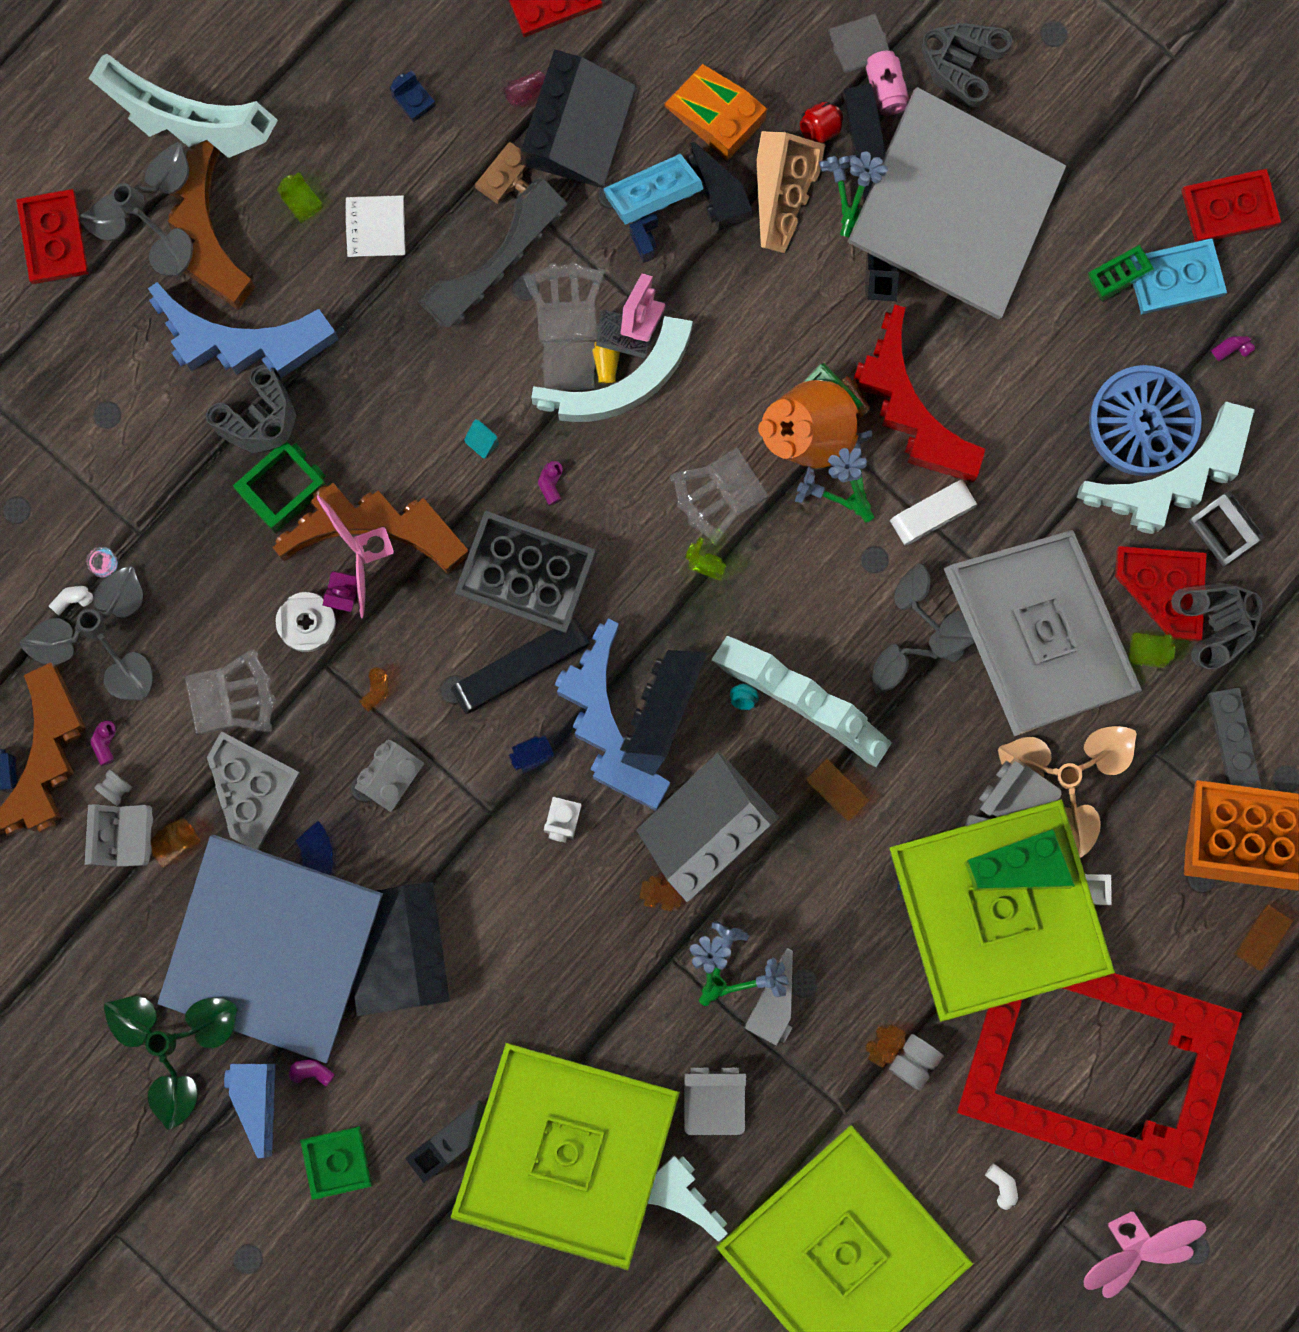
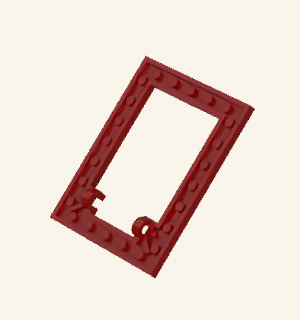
(1162, 1150)

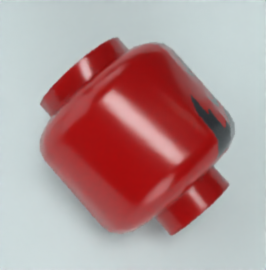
(821, 122)

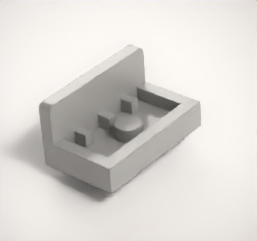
(388, 774)

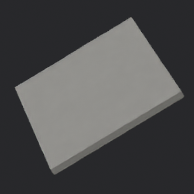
(957, 203)
(1042, 631)

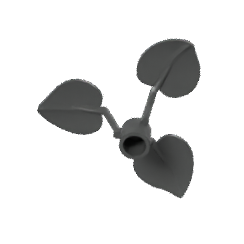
(109, 214)
(54, 637)
(946, 643)

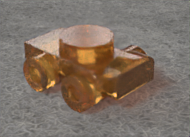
(665, 895)
(888, 1046)

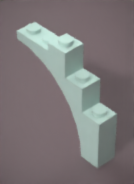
(155, 110)
(1150, 499)
(803, 696)
(672, 1193)

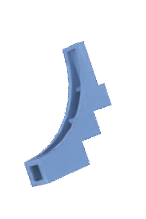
(283, 346)
(597, 726)

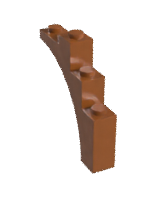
(209, 262)
(416, 527)
(54, 721)

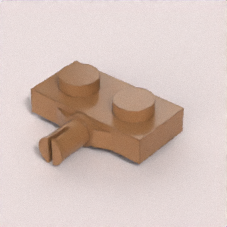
(503, 175)

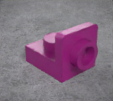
(341, 591)

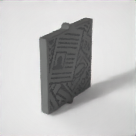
(610, 337)

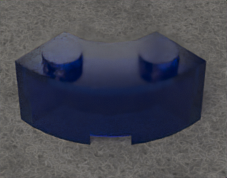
(318, 849)

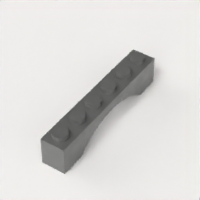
(533, 211)

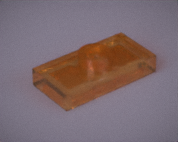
(837, 790)
(1263, 937)

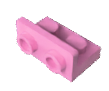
(641, 311)

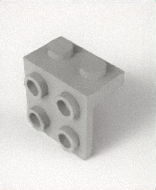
(1017, 790)
(118, 835)
(714, 1102)

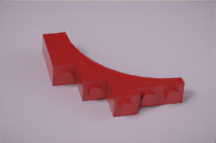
(933, 444)

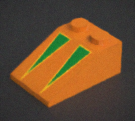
(717, 110)

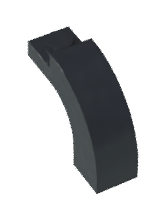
(880, 280)

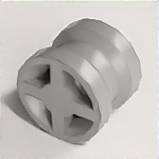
(113, 787)

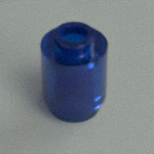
(531, 754)

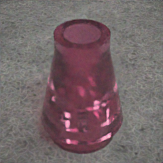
(524, 88)

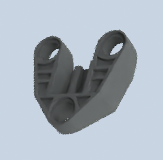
(952, 62)
(267, 427)
(1231, 640)

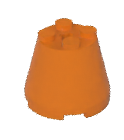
(811, 423)

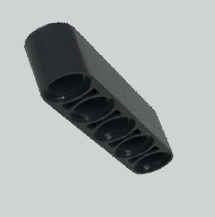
(519, 666)

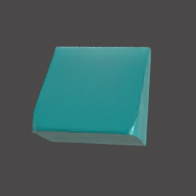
(481, 439)

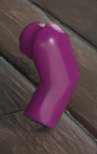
(1233, 344)
(548, 480)
(101, 740)
(310, 1068)

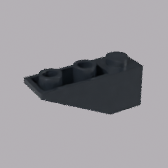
(723, 191)
(447, 1143)

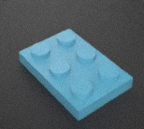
(653, 189)
(1180, 277)

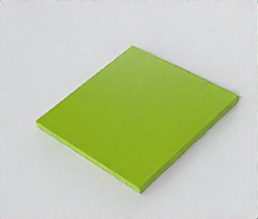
(998, 943)
(566, 1156)
(844, 1246)

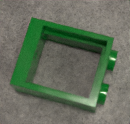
(278, 521)

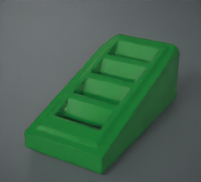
(1125, 281)

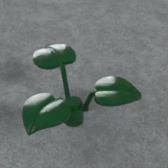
(132, 1019)

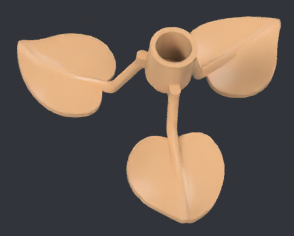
(1110, 750)

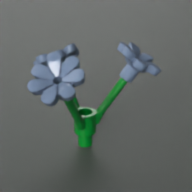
(862, 167)
(845, 468)
(713, 958)

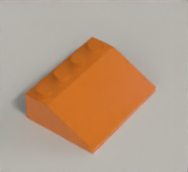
(1243, 835)

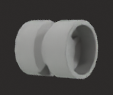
(916, 1061)

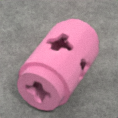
(887, 82)

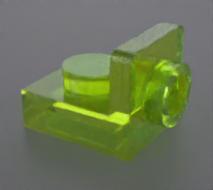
(299, 197)
(707, 565)
(1151, 650)

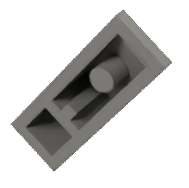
(771, 1013)

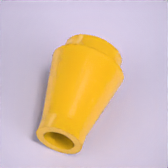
(606, 364)

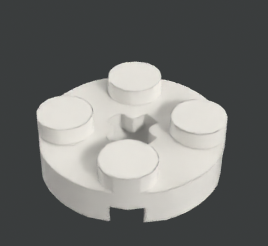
(293, 634)

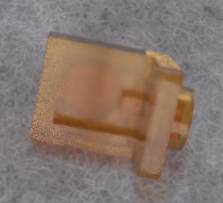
(173, 842)

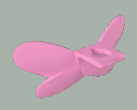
(356, 544)
(1164, 1247)

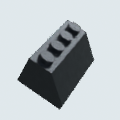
(662, 709)

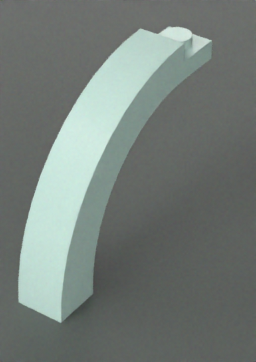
(628, 392)

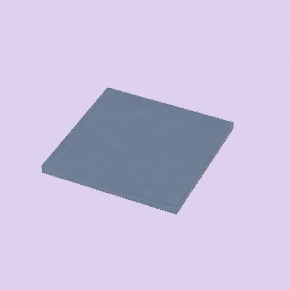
(273, 944)

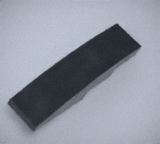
(864, 124)

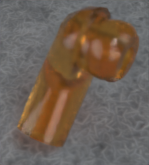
(378, 688)

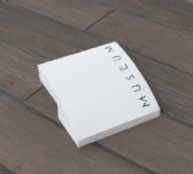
(375, 226)

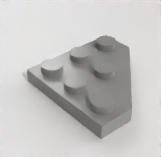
(249, 788)

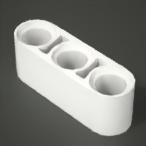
(933, 512)

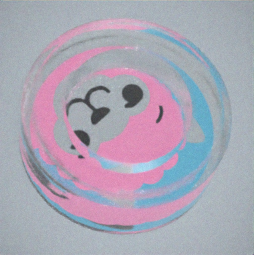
(102, 562)

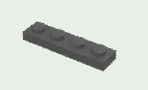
(1234, 738)

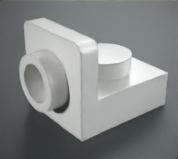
(562, 819)

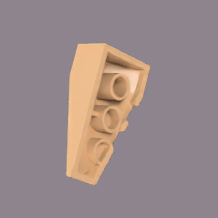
(784, 175)

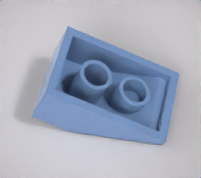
(253, 1097)

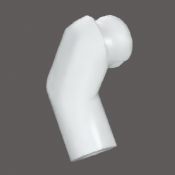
(71, 595)
(1007, 1186)

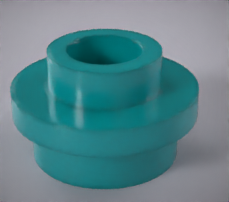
(744, 696)

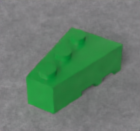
(1022, 865)

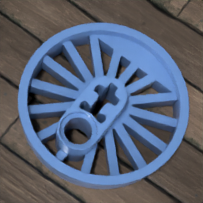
(1157, 430)

